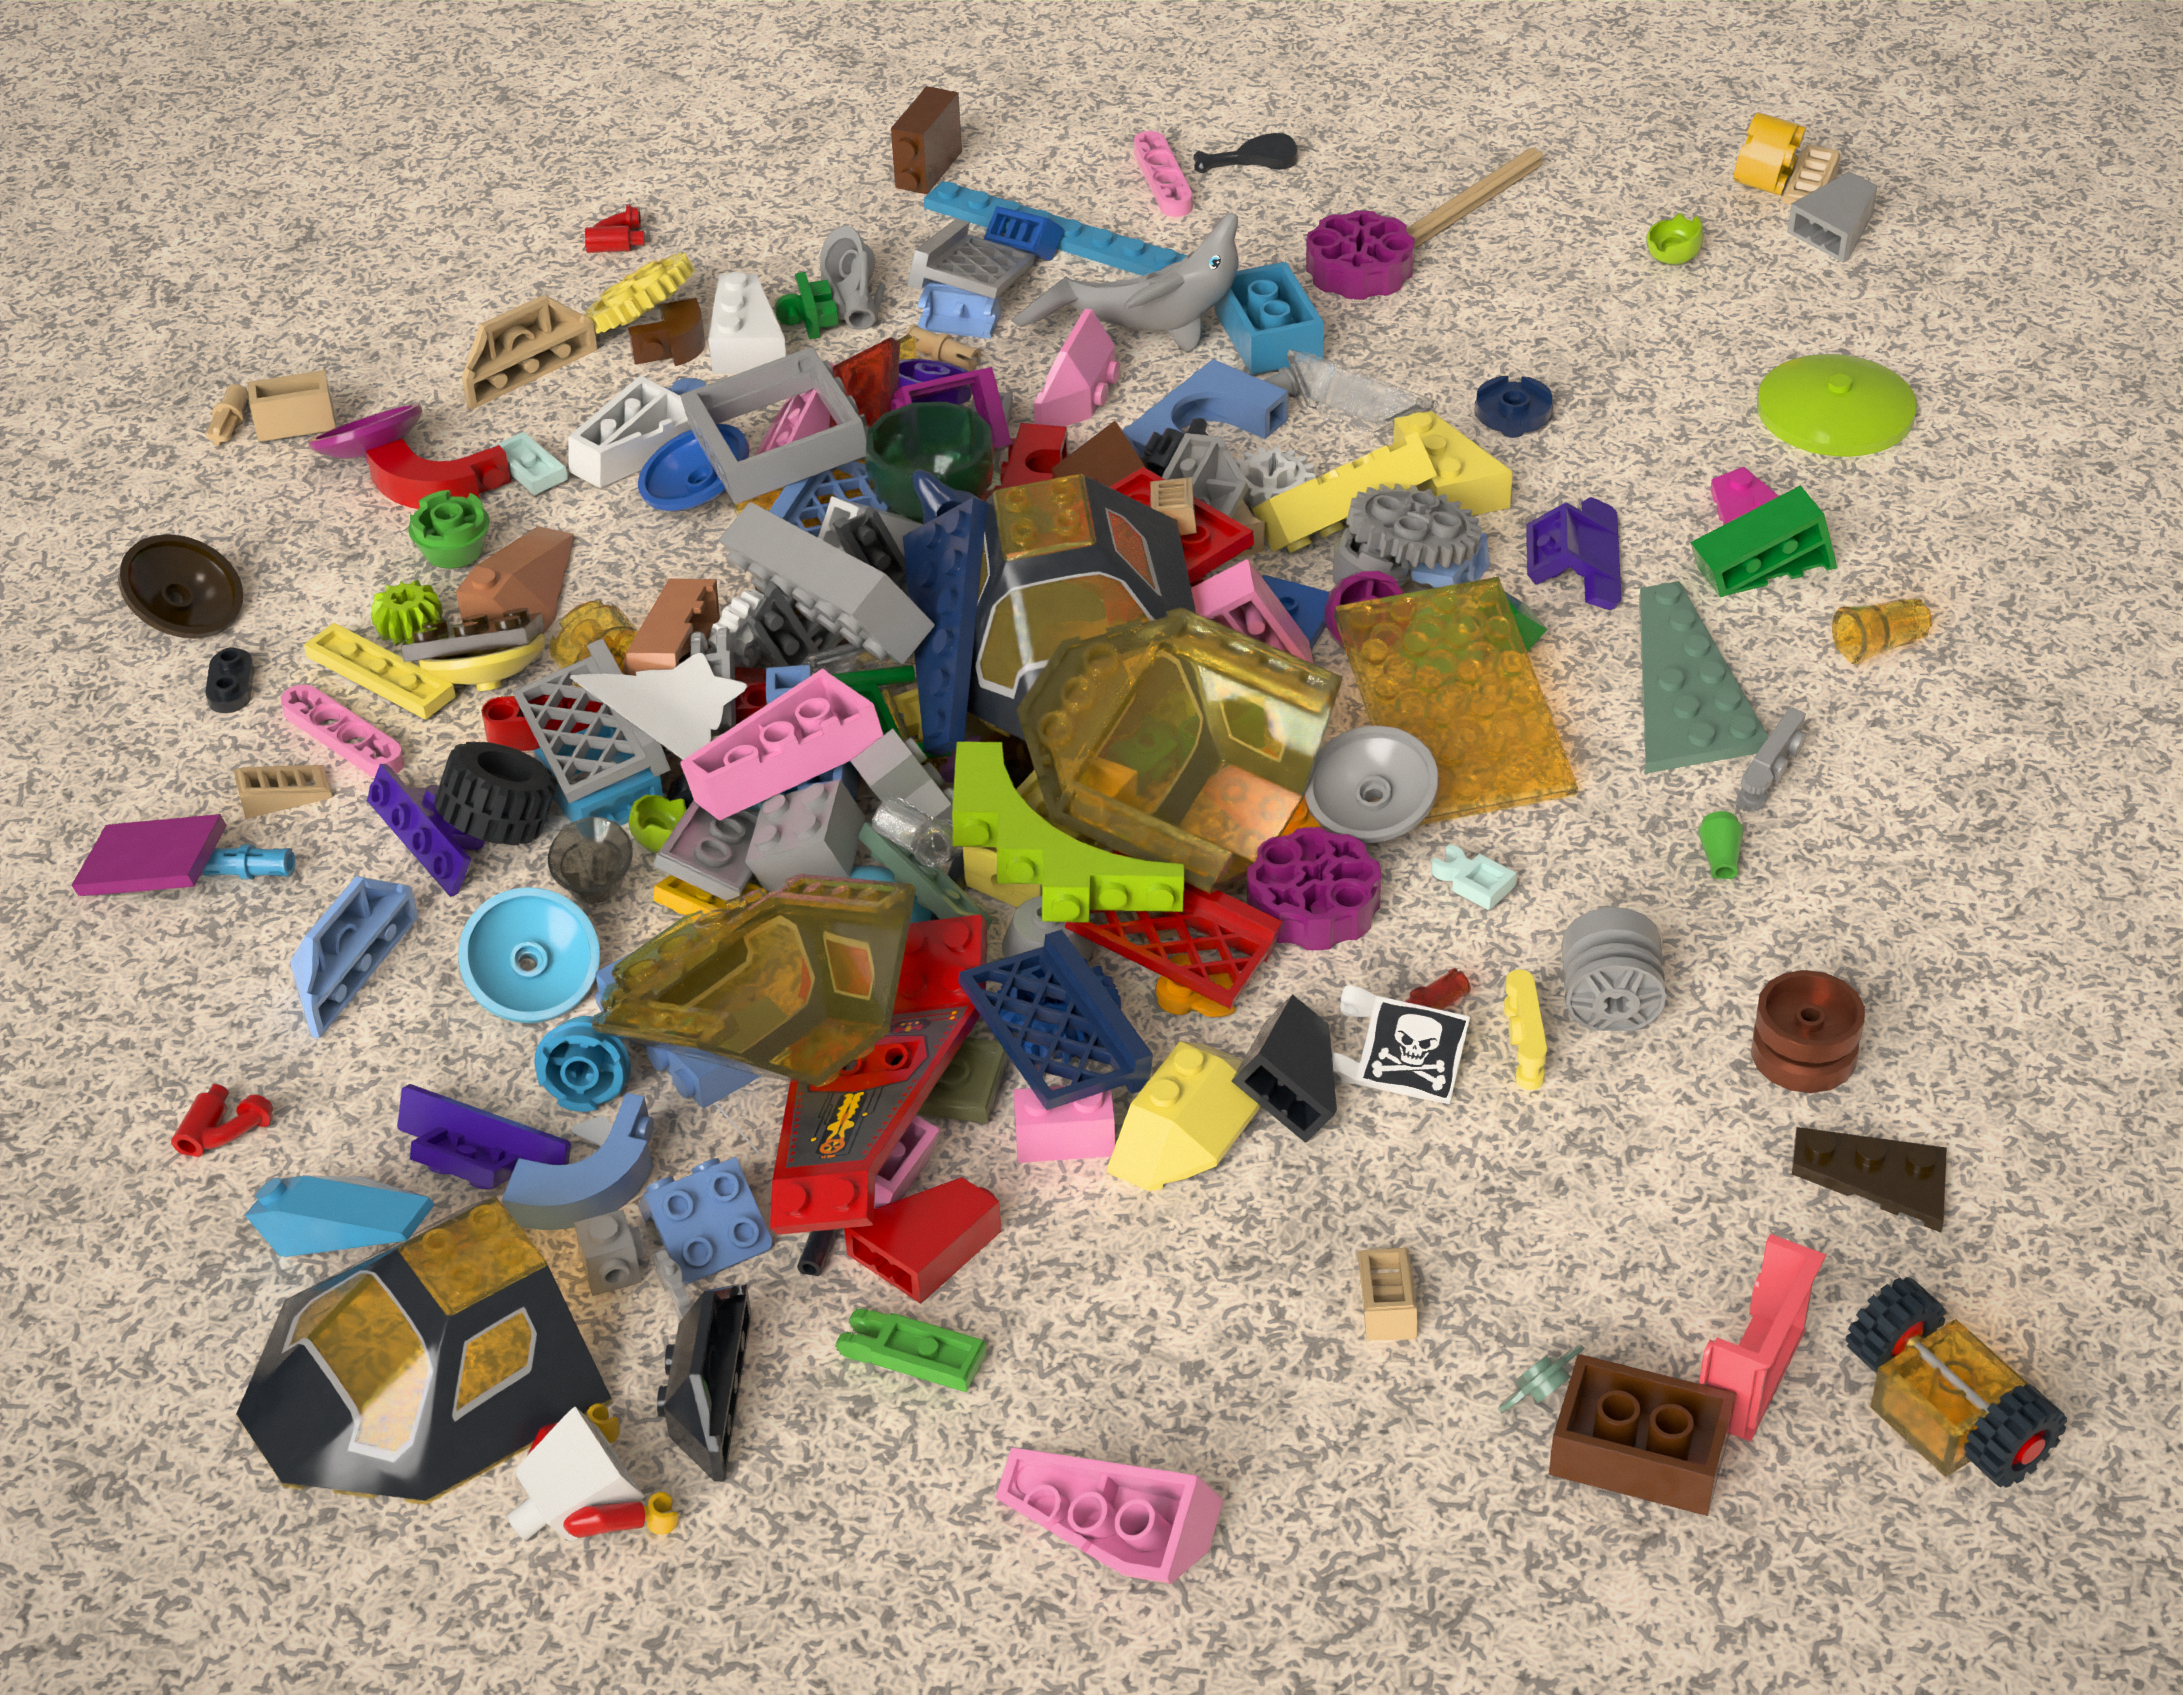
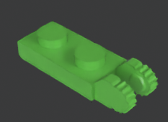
(913, 1348)

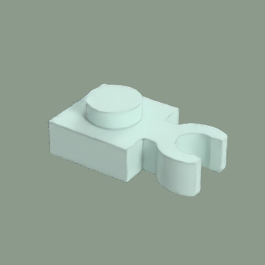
(1476, 879)

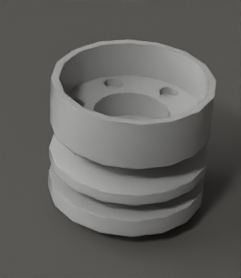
(1613, 970)

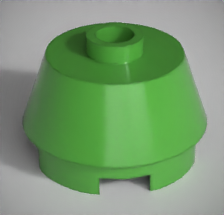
(449, 529)

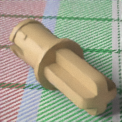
(227, 414)

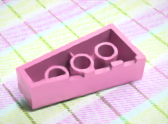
(782, 745)

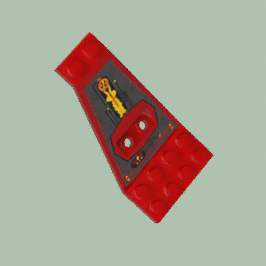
(846, 1130)

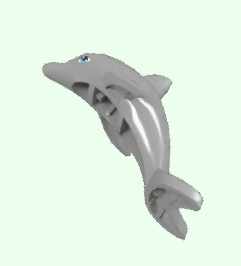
(1156, 301)

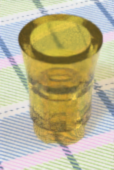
(1876, 628)

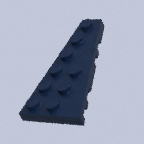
(944, 584)

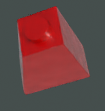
(926, 1236)

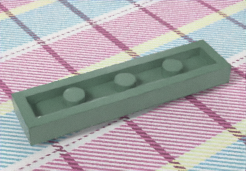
(933, 886)

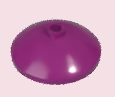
(358, 436)

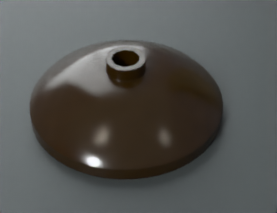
(180, 586)

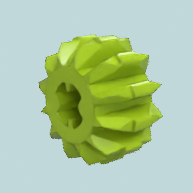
(404, 609)

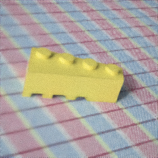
(1326, 501)

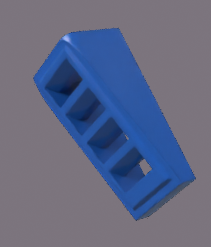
(1043, 239)

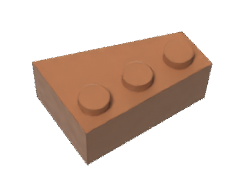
(665, 635)

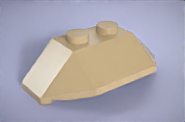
(524, 347)

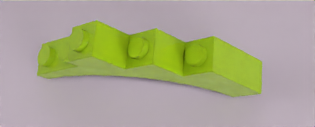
(1032, 851)

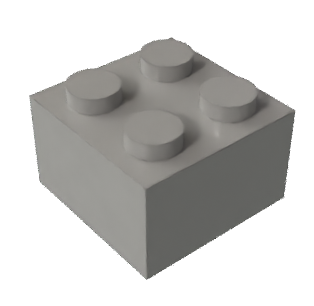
(805, 834)

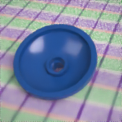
(681, 474)

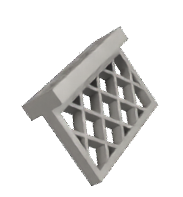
(967, 262)
(603, 773)

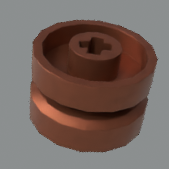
(1807, 1031)

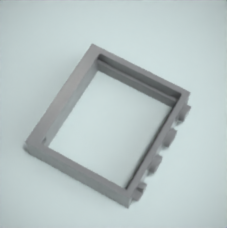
(764, 387)

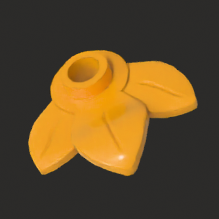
(1181, 1000)

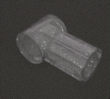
(915, 831)

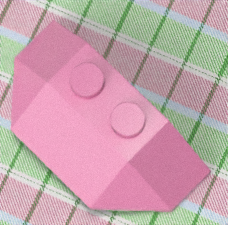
(1079, 375)
(797, 419)

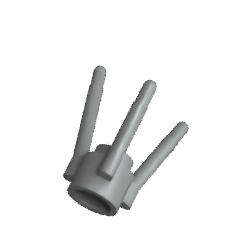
(859, 308)

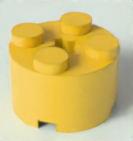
(1769, 153)

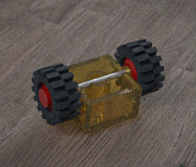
(1950, 1389)

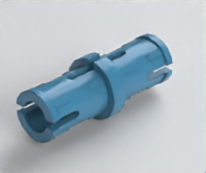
(250, 862)

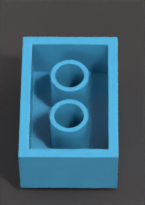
(1269, 315)

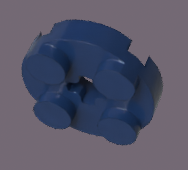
(1514, 405)

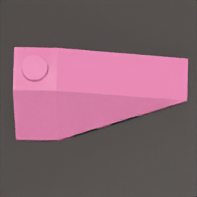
(1120, 1514)

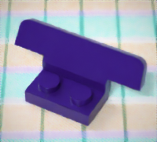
(1581, 541)

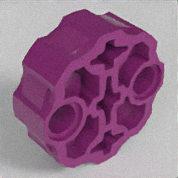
(1360, 254)
(1316, 885)

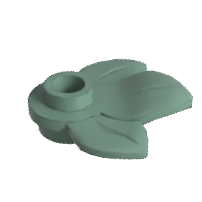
(1541, 1378)

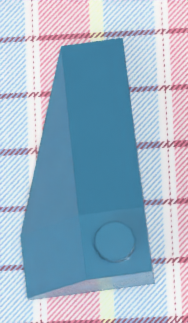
(334, 1213)

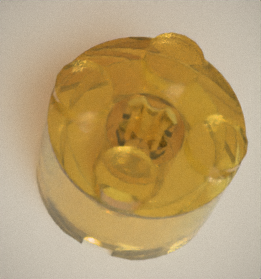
(589, 624)

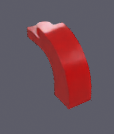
(409, 478)

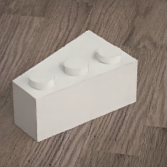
(743, 326)
(626, 432)

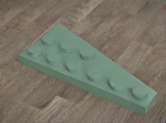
(1688, 691)

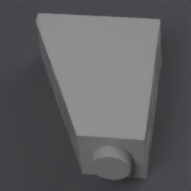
(1834, 215)

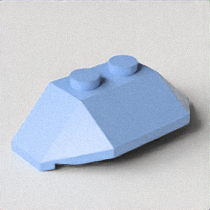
(349, 946)

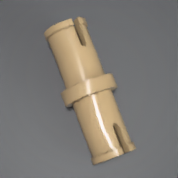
(944, 348)

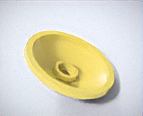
(484, 667)

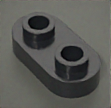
(229, 680)

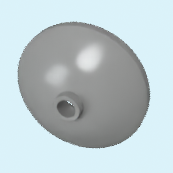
(1367, 766)

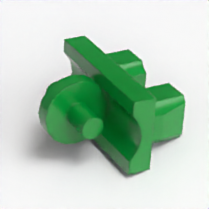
(812, 306)

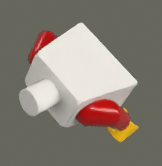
(582, 1484)

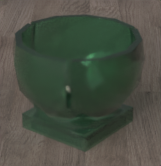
(931, 438)

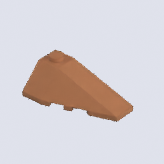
(519, 576)

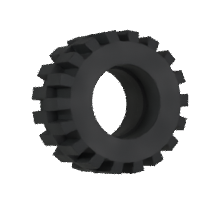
(495, 793)

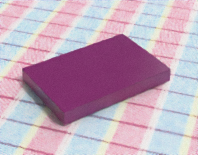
(149, 855)

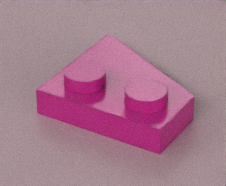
(1739, 494)

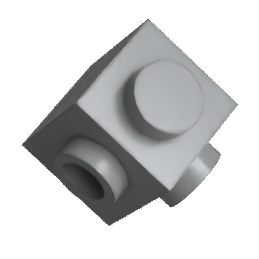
(609, 1251)

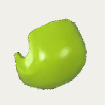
(1675, 239)
(654, 819)

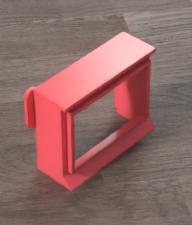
(1767, 1347)

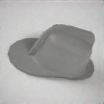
(842, 259)

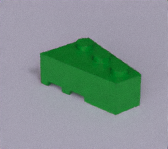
(1766, 544)

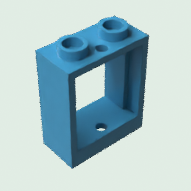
(609, 802)

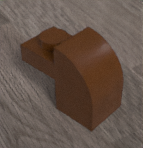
(675, 337)

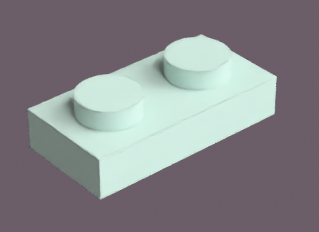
(532, 464)

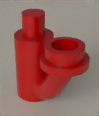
(615, 232)
(201, 1123)

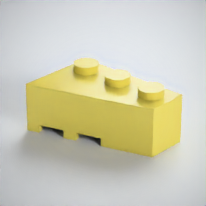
(1461, 466)

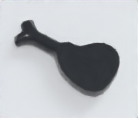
(1267, 150)

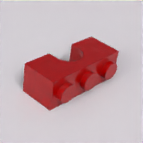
(1034, 454)

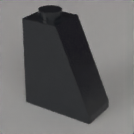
(1292, 1069)

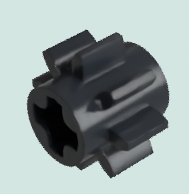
(1161, 449)

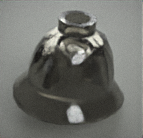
(591, 859)

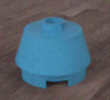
(581, 1065)

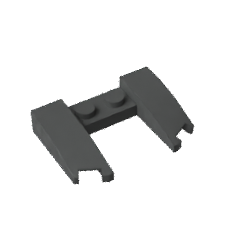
(776, 626)

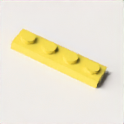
(379, 670)

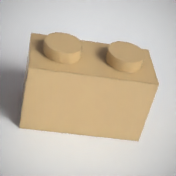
(291, 405)

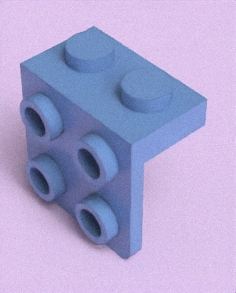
(706, 1218)

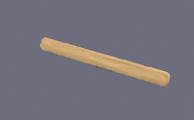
(1475, 196)

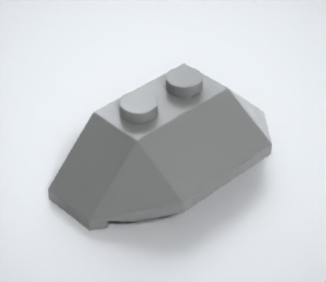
(1212, 470)

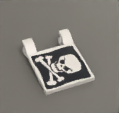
(1405, 1049)

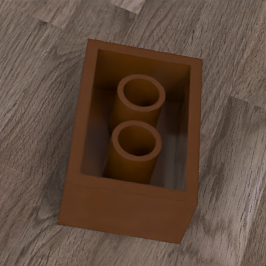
(1642, 1434)

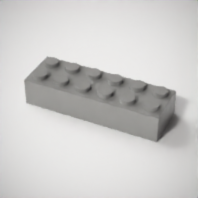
(826, 584)

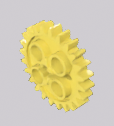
(640, 292)

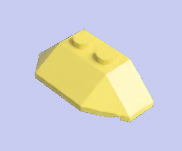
(1182, 1118)

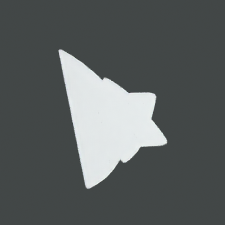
(668, 705)

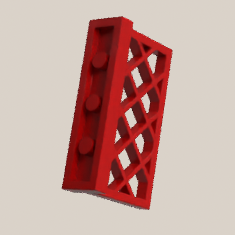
(1213, 914)

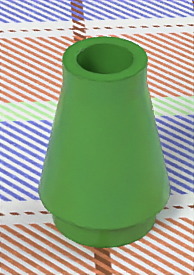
(1721, 841)

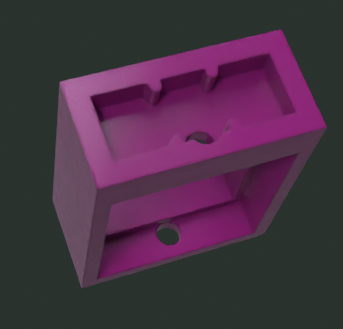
(984, 394)

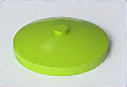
(1836, 405)

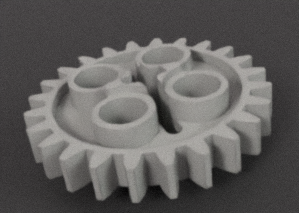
(1414, 526)

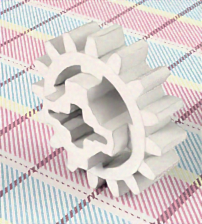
(1272, 473)
(735, 617)

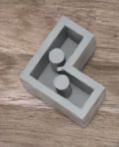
(896, 769)

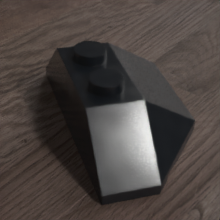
(707, 1376)

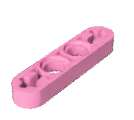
(1159, 174)
(336, 735)

